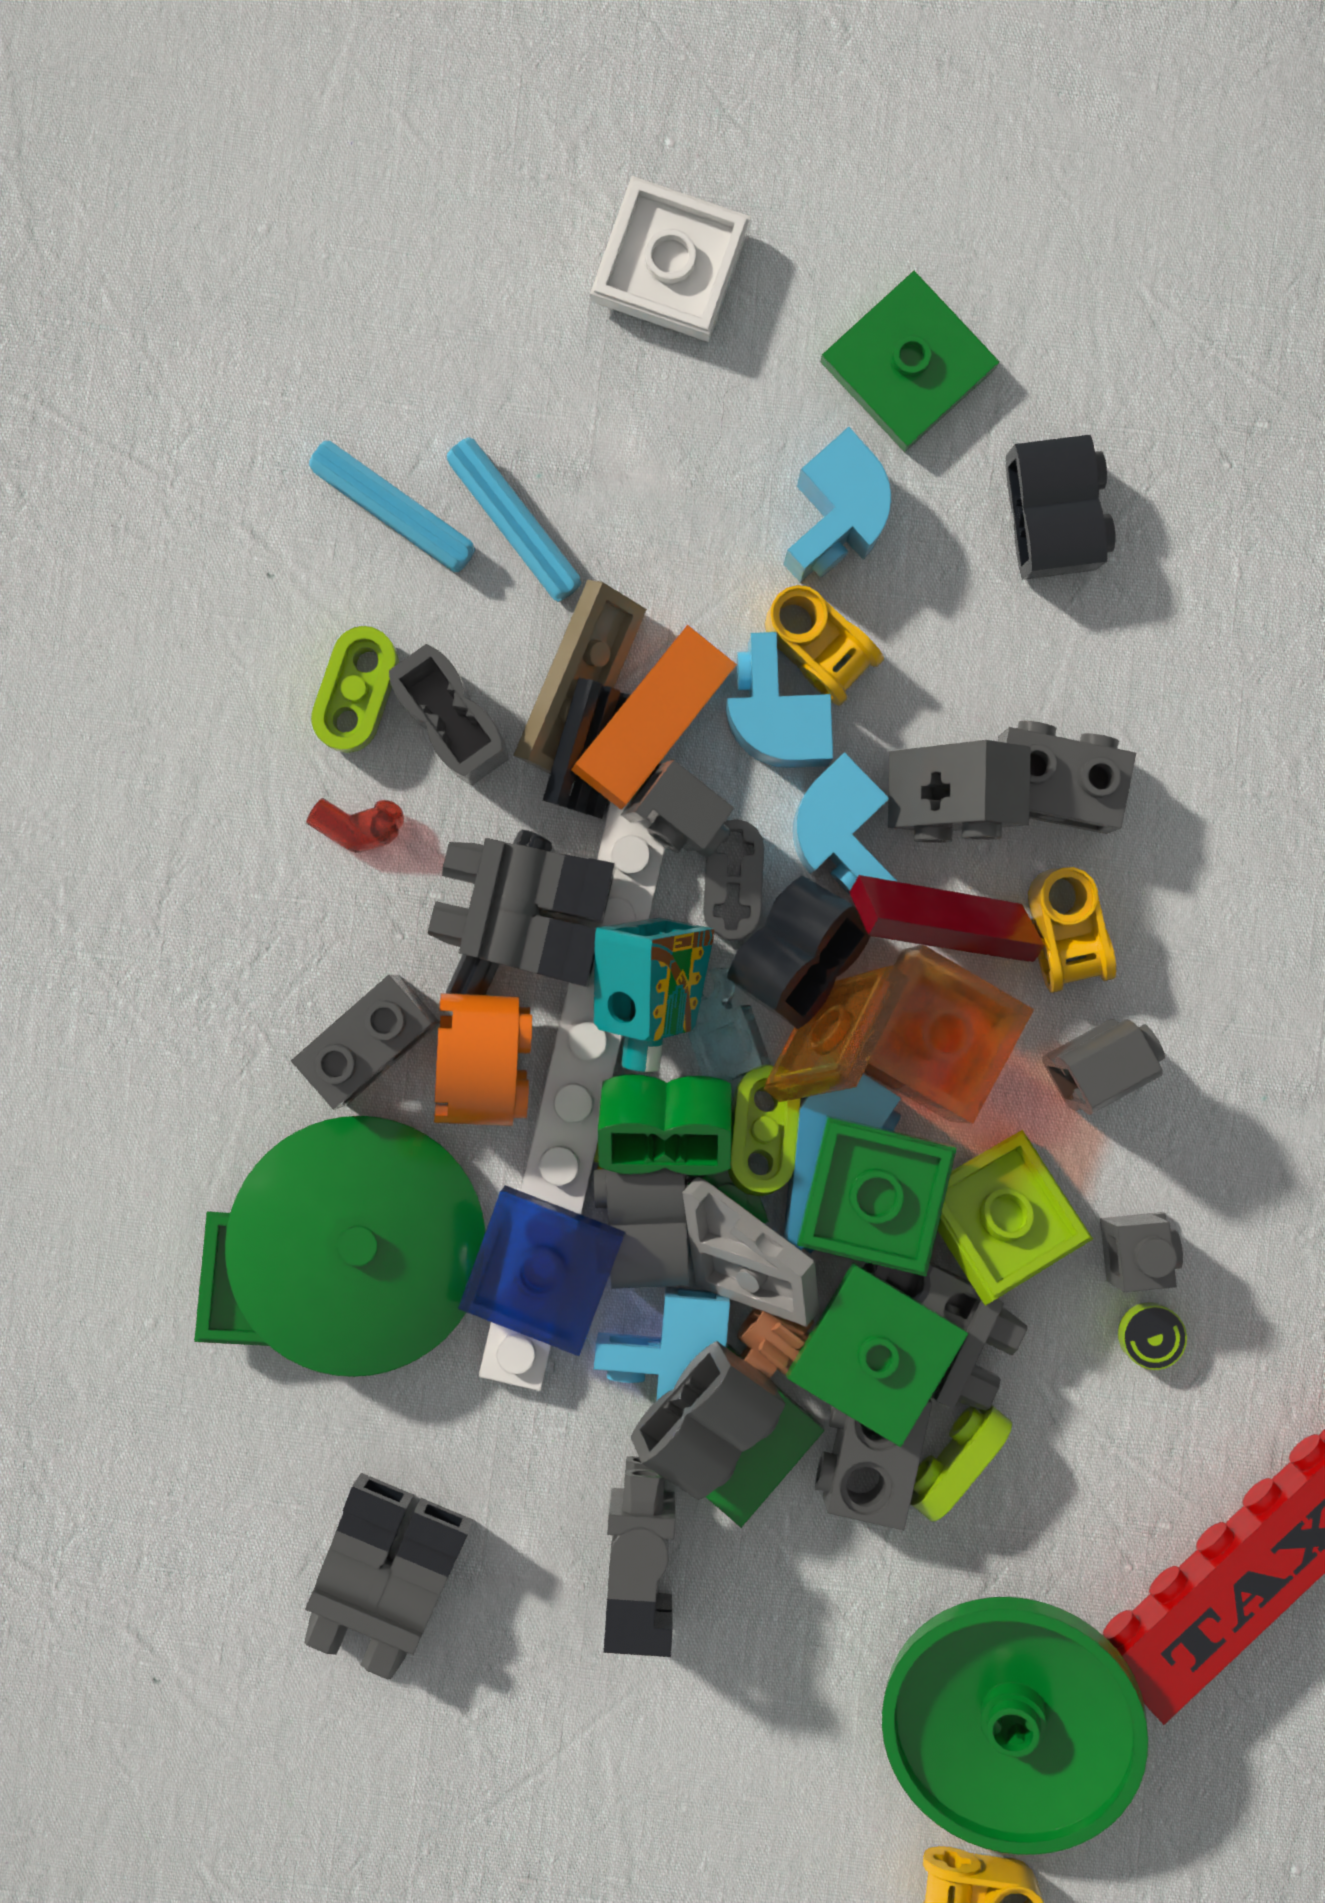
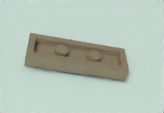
(590, 649)

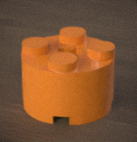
(480, 1059)

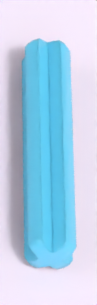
(391, 506)
(513, 519)

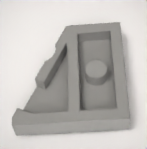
(746, 1258)

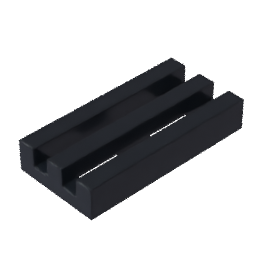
(575, 742)

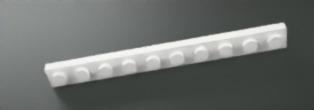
(570, 1104)

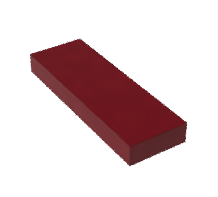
(945, 919)

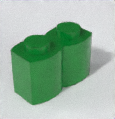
(665, 1125)

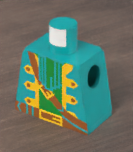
(649, 984)

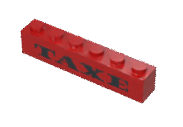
(1229, 1586)

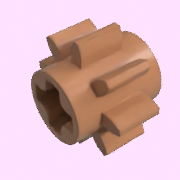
(771, 1341)

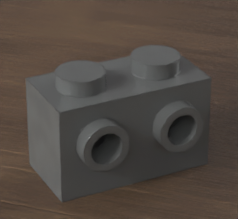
(1074, 780)

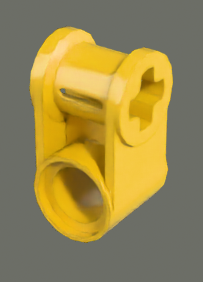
(824, 644)
(1073, 933)
(976, 1878)

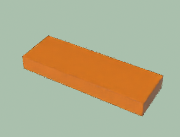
(653, 717)

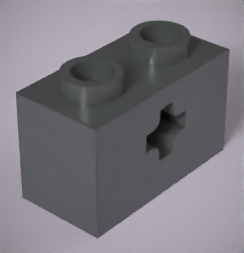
(959, 788)

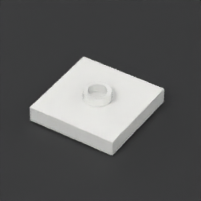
(670, 258)

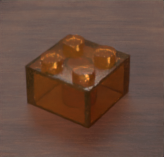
(946, 1036)

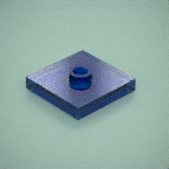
(541, 1270)

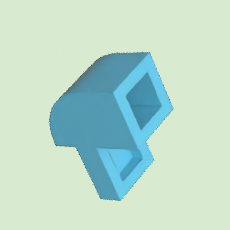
(853, 497)
(776, 727)
(830, 815)
(689, 1325)

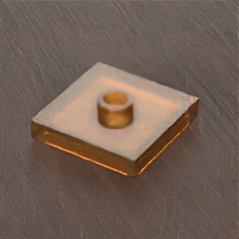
(839, 1039)

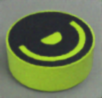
(1152, 1336)

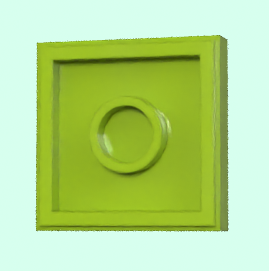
(1007, 1218)

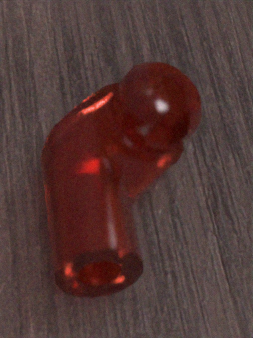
(361, 830)

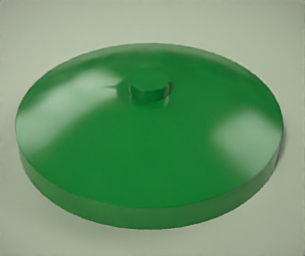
(354, 1245)
(1015, 1726)

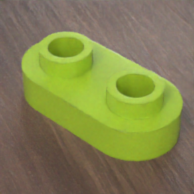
(349, 689)
(764, 1133)
(974, 1443)

